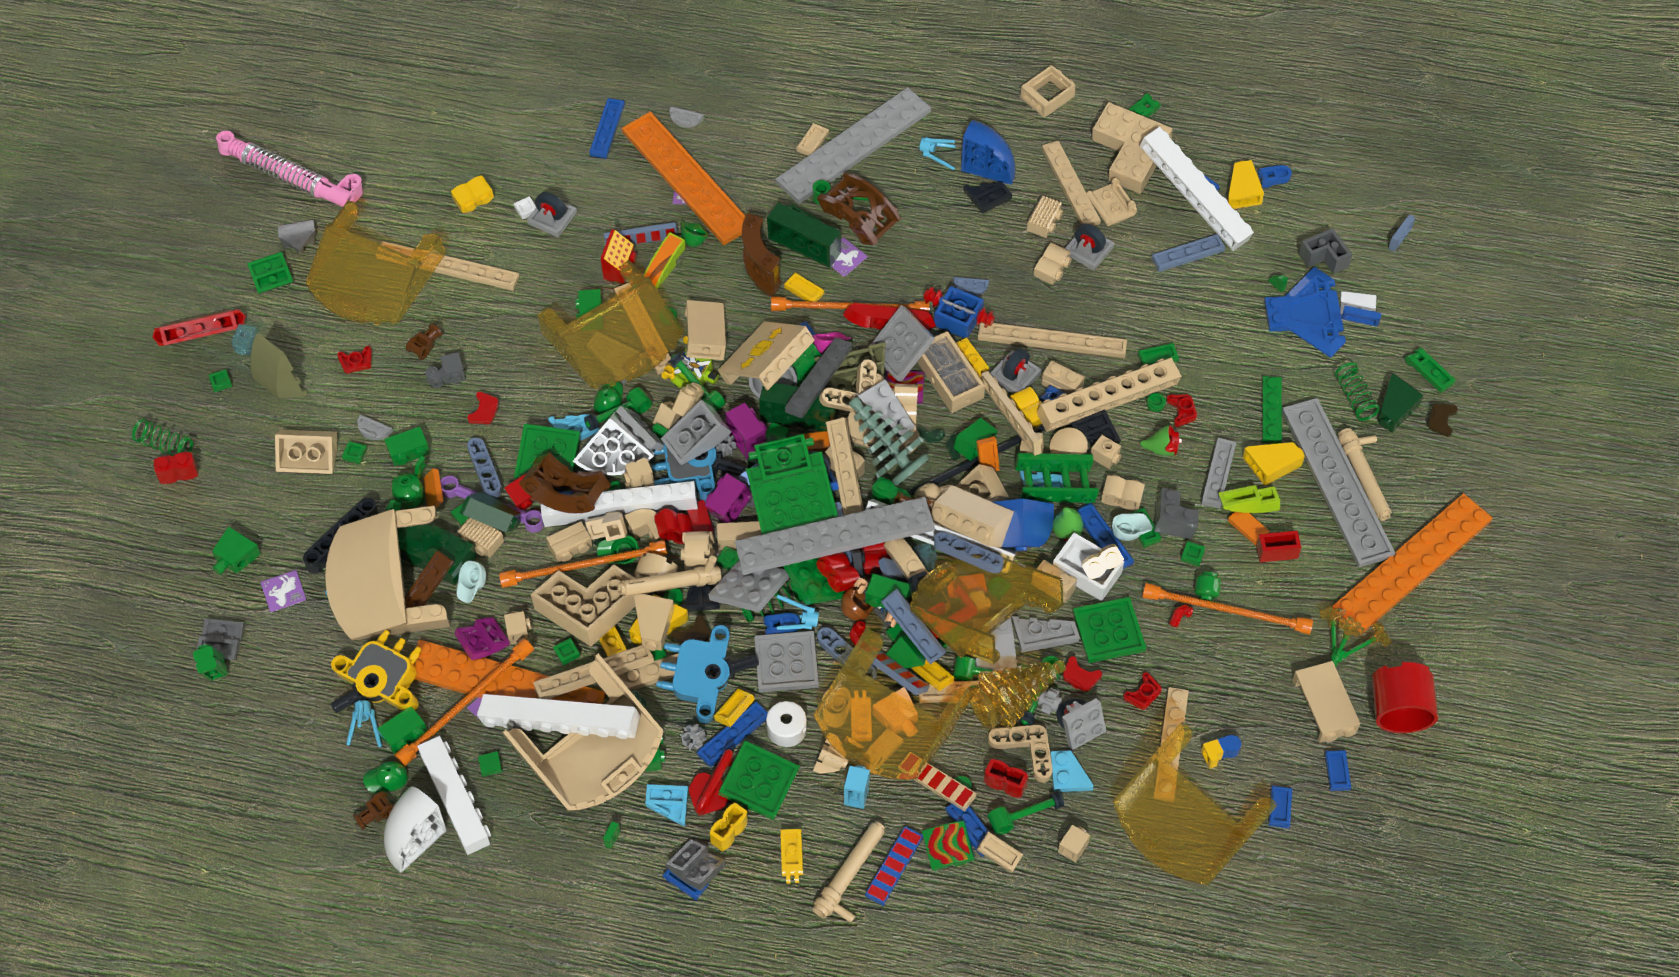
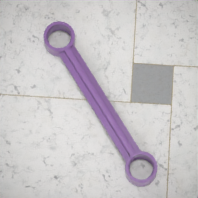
(463, 492)

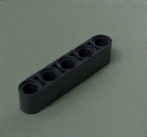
(317, 551)

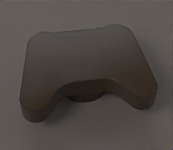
(1439, 418)
(697, 632)

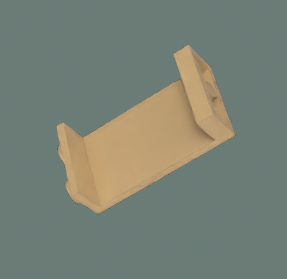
(705, 330)
(1327, 701)

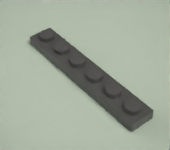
(818, 377)

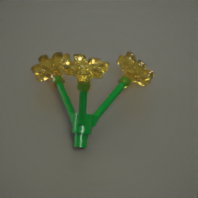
(1350, 628)

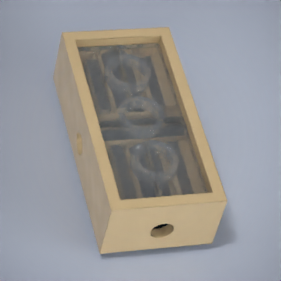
(951, 373)

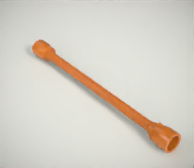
(782, 304)
(511, 578)
(1301, 625)
(520, 651)

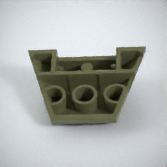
(273, 370)
(846, 375)

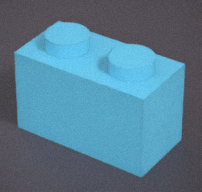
(856, 786)

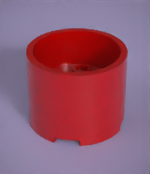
(1404, 698)

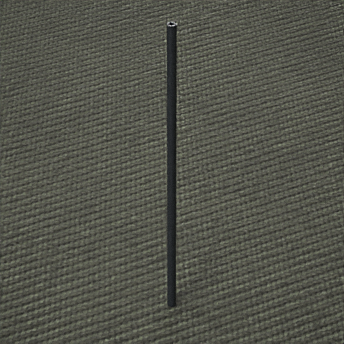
(968, 464)

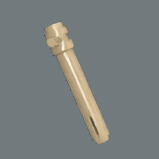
(1353, 449)
(698, 576)
(832, 894)

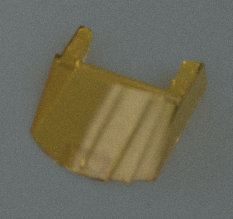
(366, 278)
(619, 336)
(969, 603)
(879, 726)
(1179, 823)

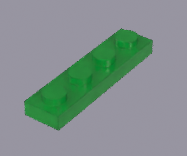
(1271, 410)

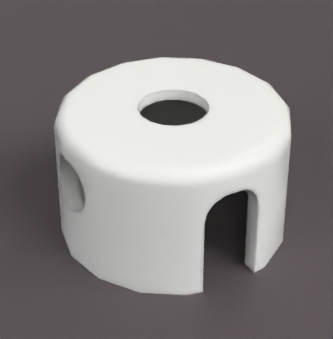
(786, 734)

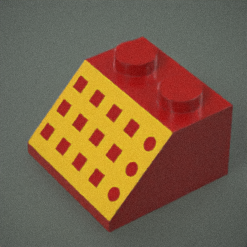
(615, 253)

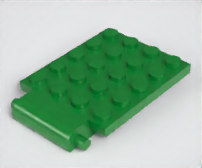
(789, 484)

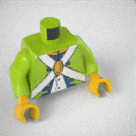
(699, 367)

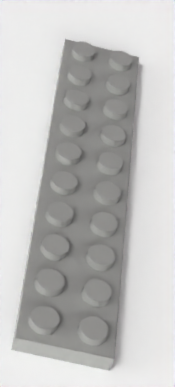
(853, 144)
(1338, 483)
(834, 535)

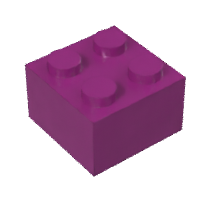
(745, 428)
(728, 499)

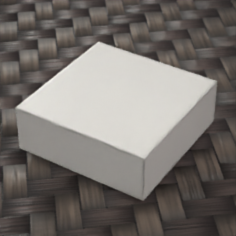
(525, 207)

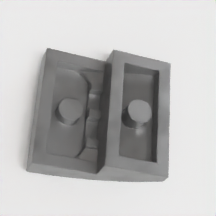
(223, 636)
(695, 864)

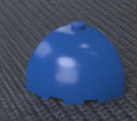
(987, 154)
(1029, 524)

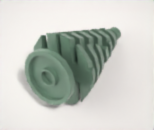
(884, 438)

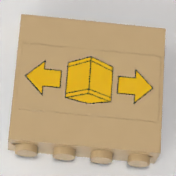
(767, 353)

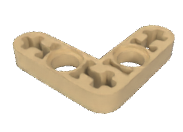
(833, 393)
(1033, 742)

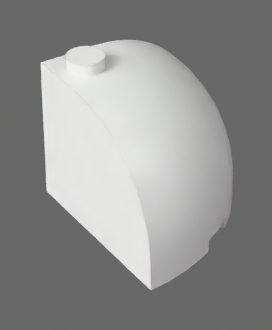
(612, 448)
(411, 828)

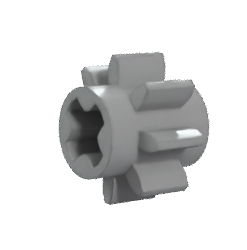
(726, 446)
(1050, 701)
(693, 736)

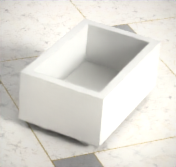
(1070, 561)

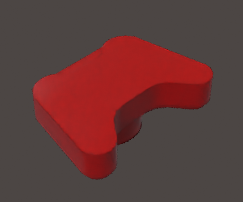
(356, 361)
(1184, 407)
(486, 409)
(1079, 677)
(1145, 694)

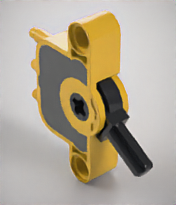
(381, 666)

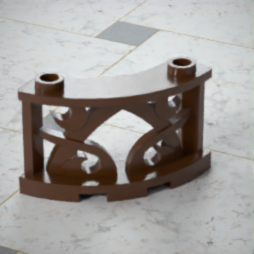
(834, 201)
(758, 261)
(550, 472)

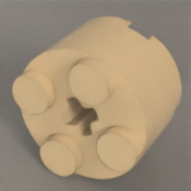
(697, 548)
(654, 565)

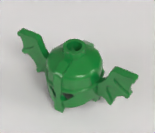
(408, 489)

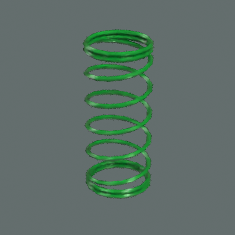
(1352, 373)
(141, 438)
(748, 614)

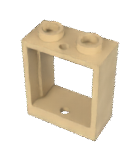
(1039, 103)

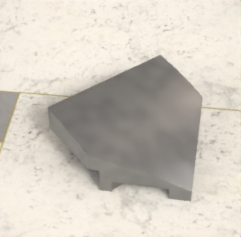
(297, 235)

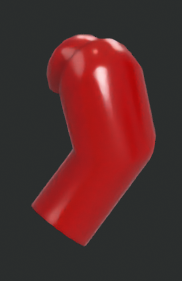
(1180, 612)
(857, 631)

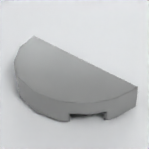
(685, 118)
(372, 429)

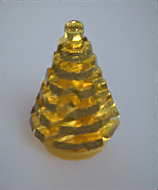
(1009, 692)

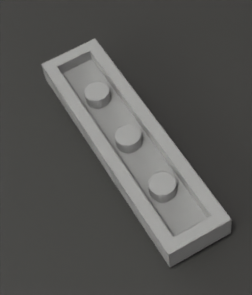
(1218, 472)

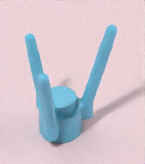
(929, 145)
(809, 618)
(362, 713)

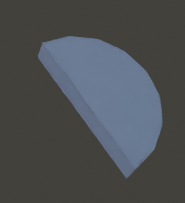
(972, 286)

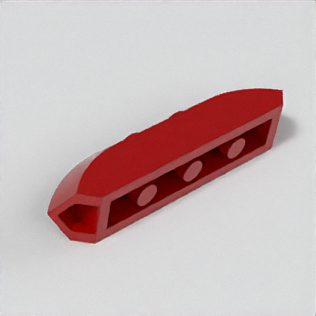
(878, 316)
(198, 327)

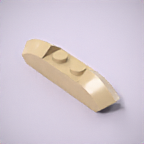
(904, 557)

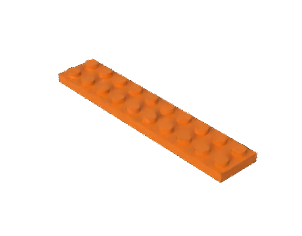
(686, 177)
(1414, 562)
(459, 673)

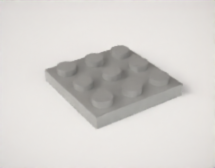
(905, 342)
(748, 590)
(786, 661)

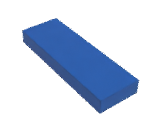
(975, 827)

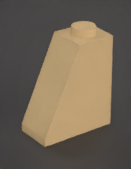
(653, 619)

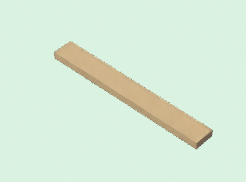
(468, 270)
(1053, 340)

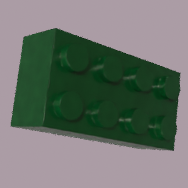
(804, 235)
(773, 403)
(421, 542)

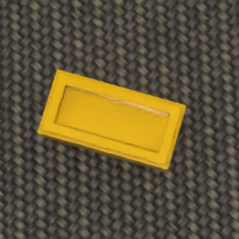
(803, 288)
(935, 675)
(734, 707)

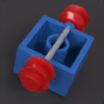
(958, 311)

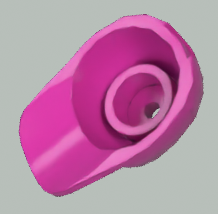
(823, 341)

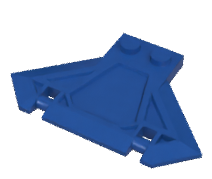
(1309, 312)

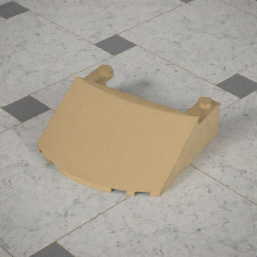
(367, 578)
(591, 767)

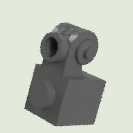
(449, 373)

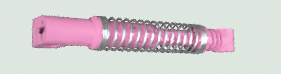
(318, 186)

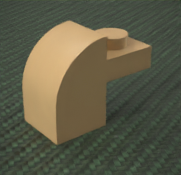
(641, 523)
(608, 526)

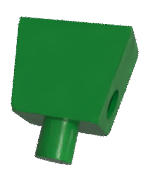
(234, 552)

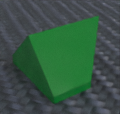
(906, 653)

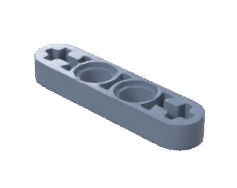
(486, 467)
(989, 561)
(838, 641)

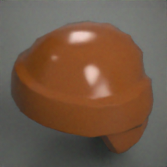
(854, 607)

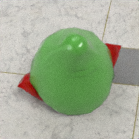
(1163, 442)
(1067, 523)

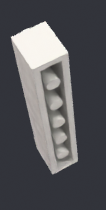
(453, 794)

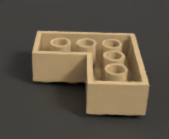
(1124, 132)
(582, 610)

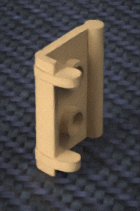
(1112, 203)

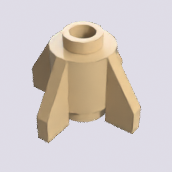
(831, 760)

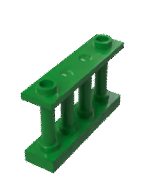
(1059, 463)

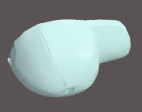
(1130, 526)
(471, 578)

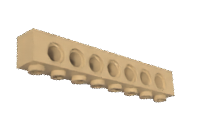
(1054, 419)

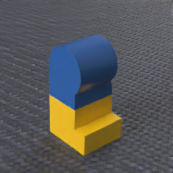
(1220, 749)

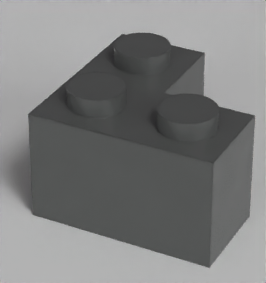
(1327, 248)
(1172, 518)

